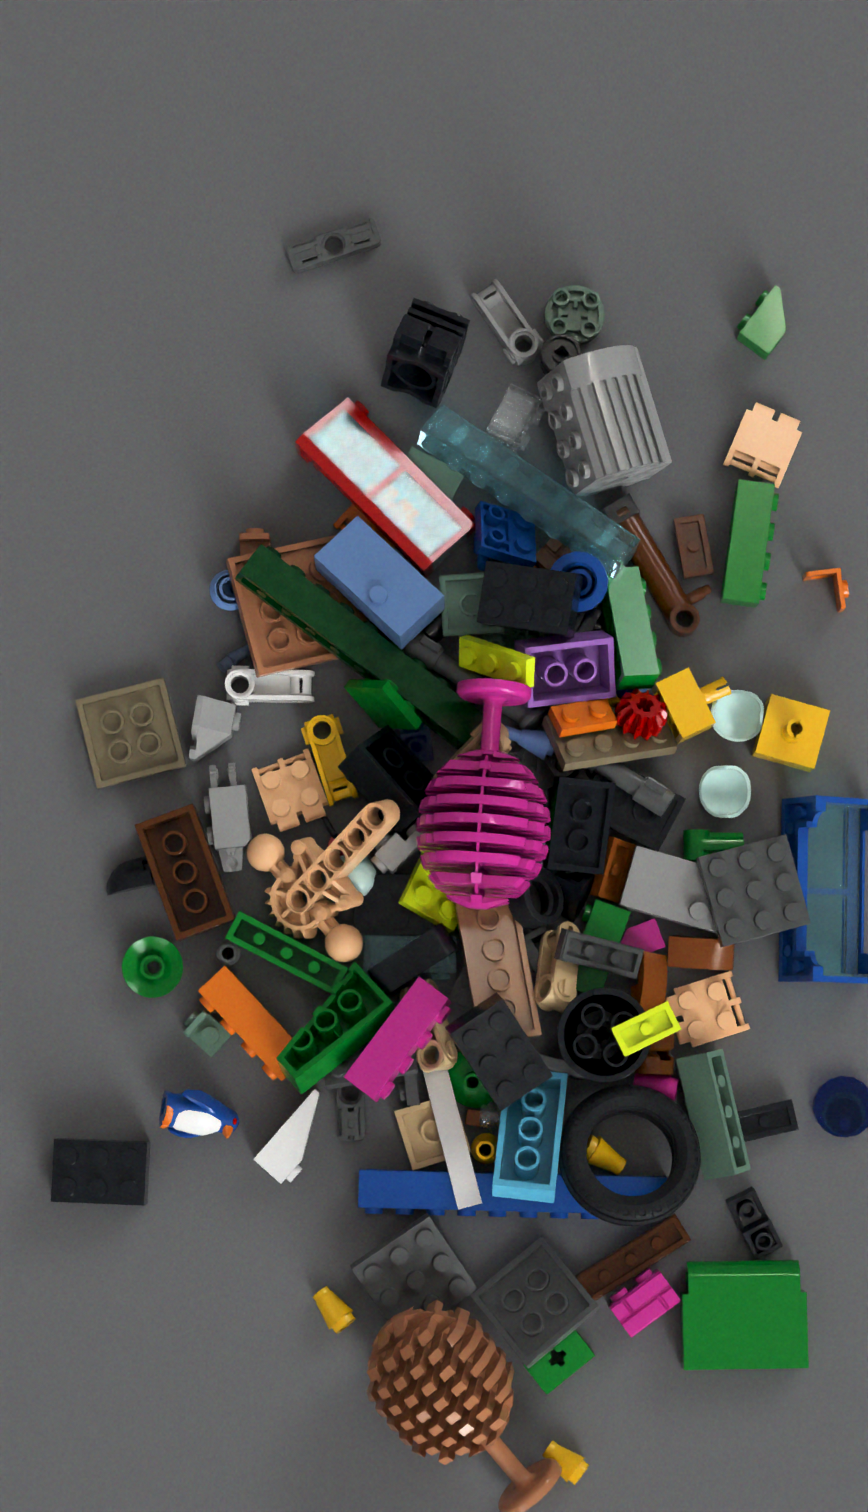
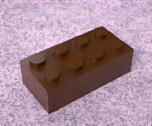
(185, 872)

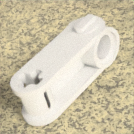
(273, 688)

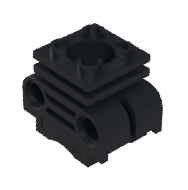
(425, 352)

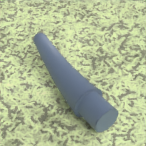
(233, 658)

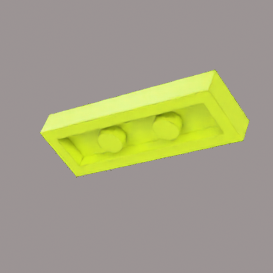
(496, 660)

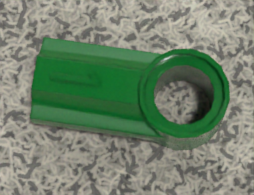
(703, 842)

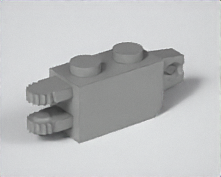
(229, 817)

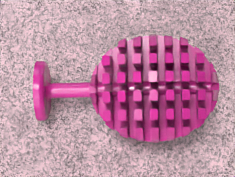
(484, 812)

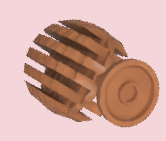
(452, 1395)

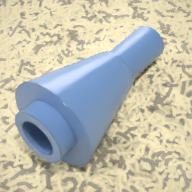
(532, 740)

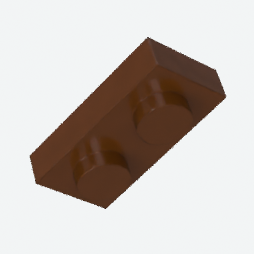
(693, 546)

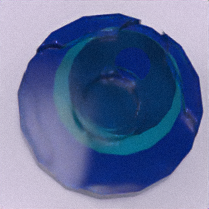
(842, 1106)

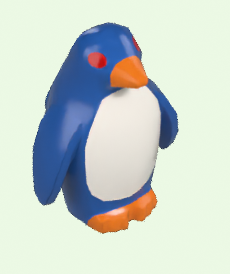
(196, 1114)

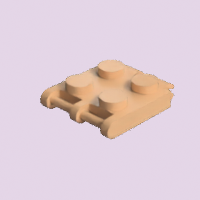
(764, 443)
(291, 791)
(707, 1010)

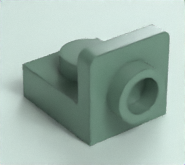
(206, 1032)

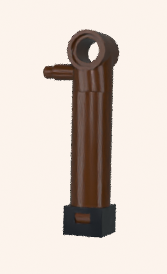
(655, 569)

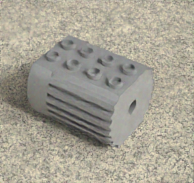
(604, 420)

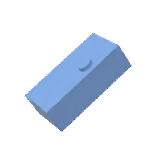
(379, 582)

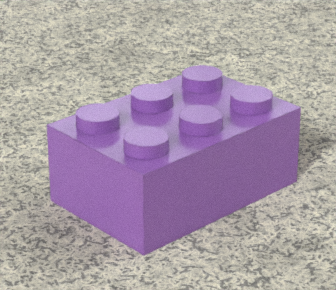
(571, 667)

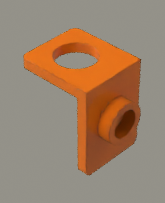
(840, 586)

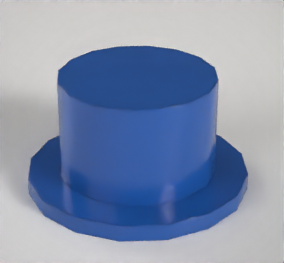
(594, 577)

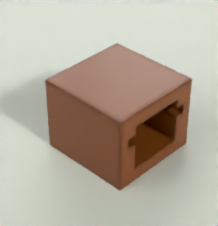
(473, 1117)

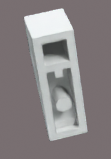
(288, 1145)

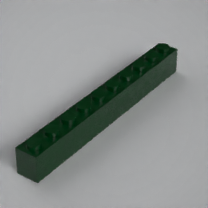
(358, 643)

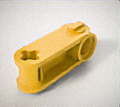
(328, 756)

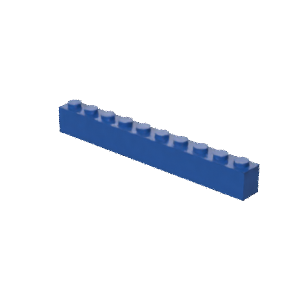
(434, 1192)

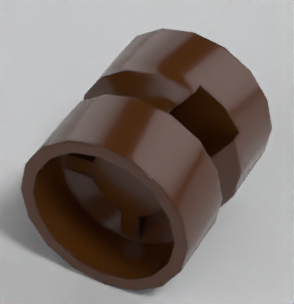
(658, 1058)

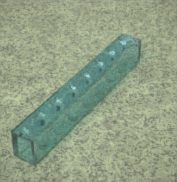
(527, 490)

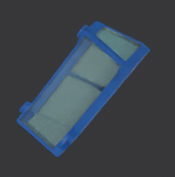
(829, 859)

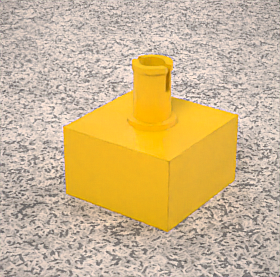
(688, 703)
(791, 733)

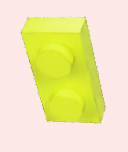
(645, 1029)

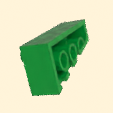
(336, 1029)

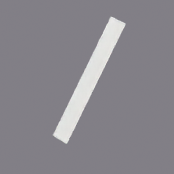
(452, 1138)

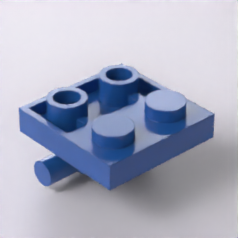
(503, 536)

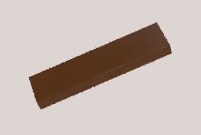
(633, 1257)

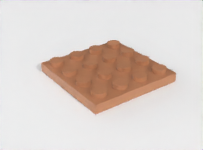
(271, 638)

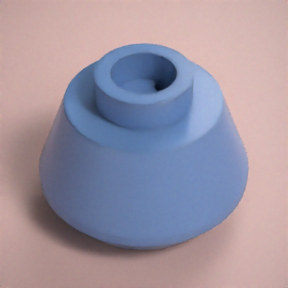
(222, 591)

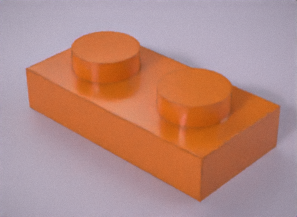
(582, 717)

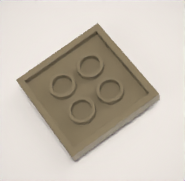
(130, 733)

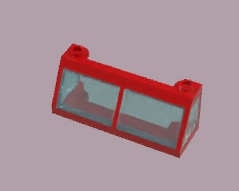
(385, 486)

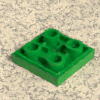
(383, 703)

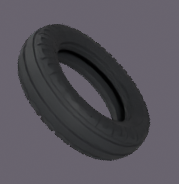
(660, 1111)

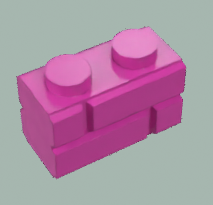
(643, 1302)

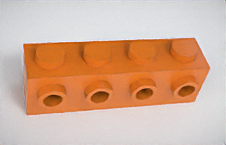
(247, 1018)

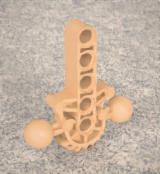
(303, 919)

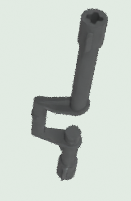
(645, 790)

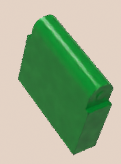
(743, 1316)

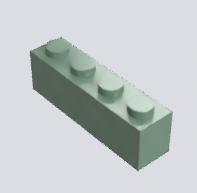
(713, 1113)

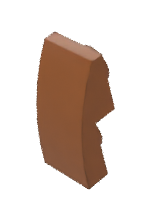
(699, 953)
(651, 981)

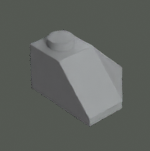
(212, 725)

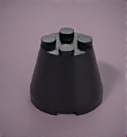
(580, 1049)

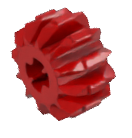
(641, 714)

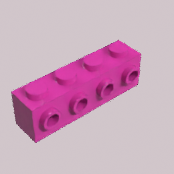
(398, 1040)

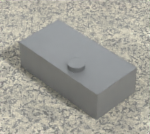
(667, 889)

